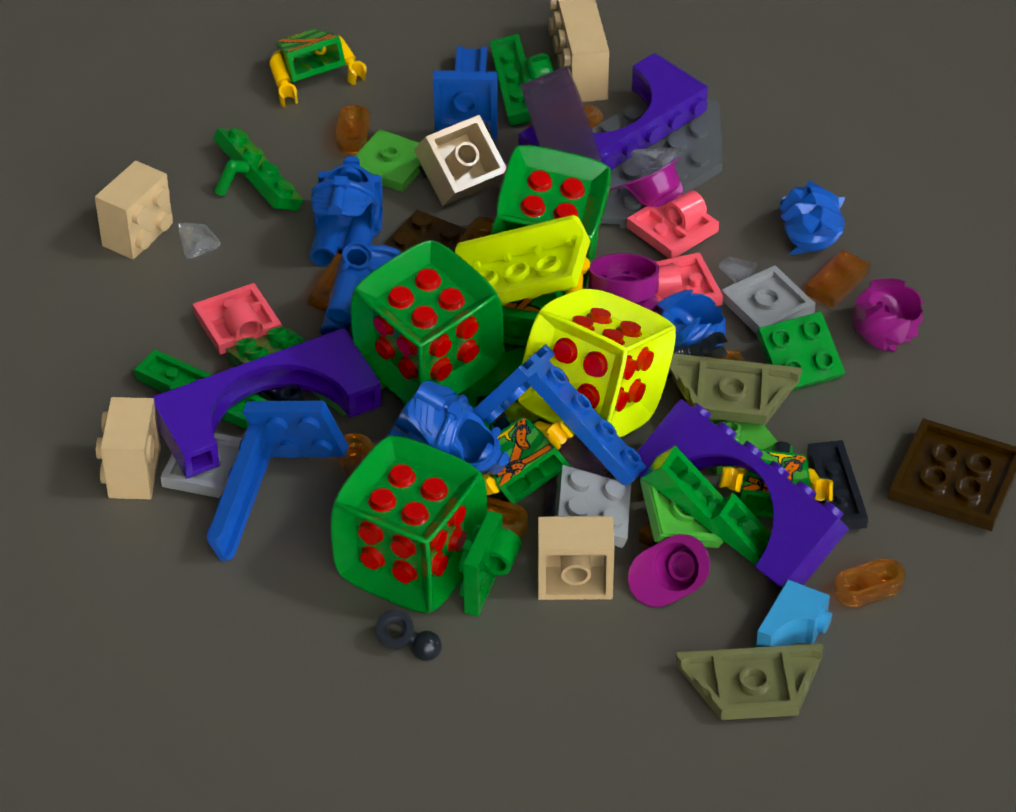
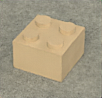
(460, 160)
(134, 209)
(129, 448)
(575, 558)

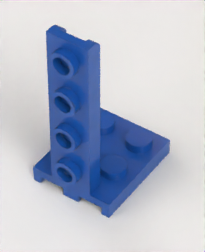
(466, 91)
(571, 407)
(273, 430)

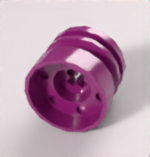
(626, 276)

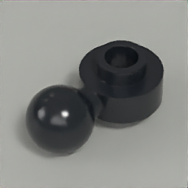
(425, 644)

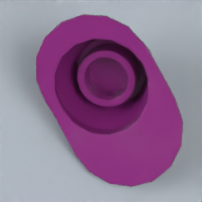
(657, 187)
(669, 570)

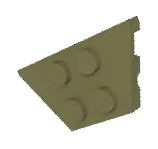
(734, 388)
(752, 680)

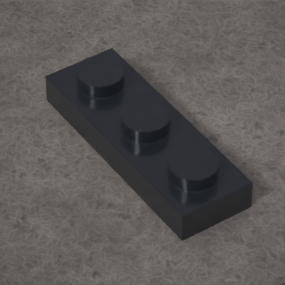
(832, 463)

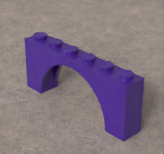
(671, 101)
(321, 365)
(802, 527)

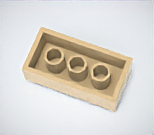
(581, 45)

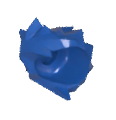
(812, 218)
(692, 316)

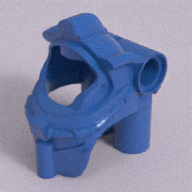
(345, 209)
(354, 265)
(448, 423)

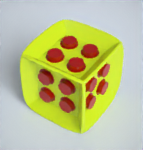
(608, 352)

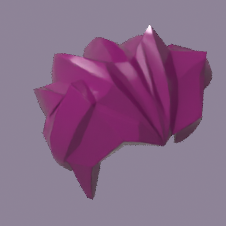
(888, 313)

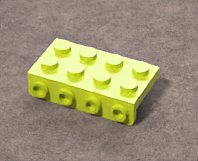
(530, 258)

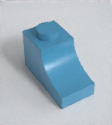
(795, 617)

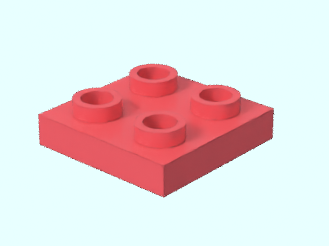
(675, 225)
(687, 273)
(235, 316)

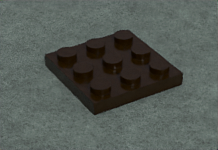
(955, 474)

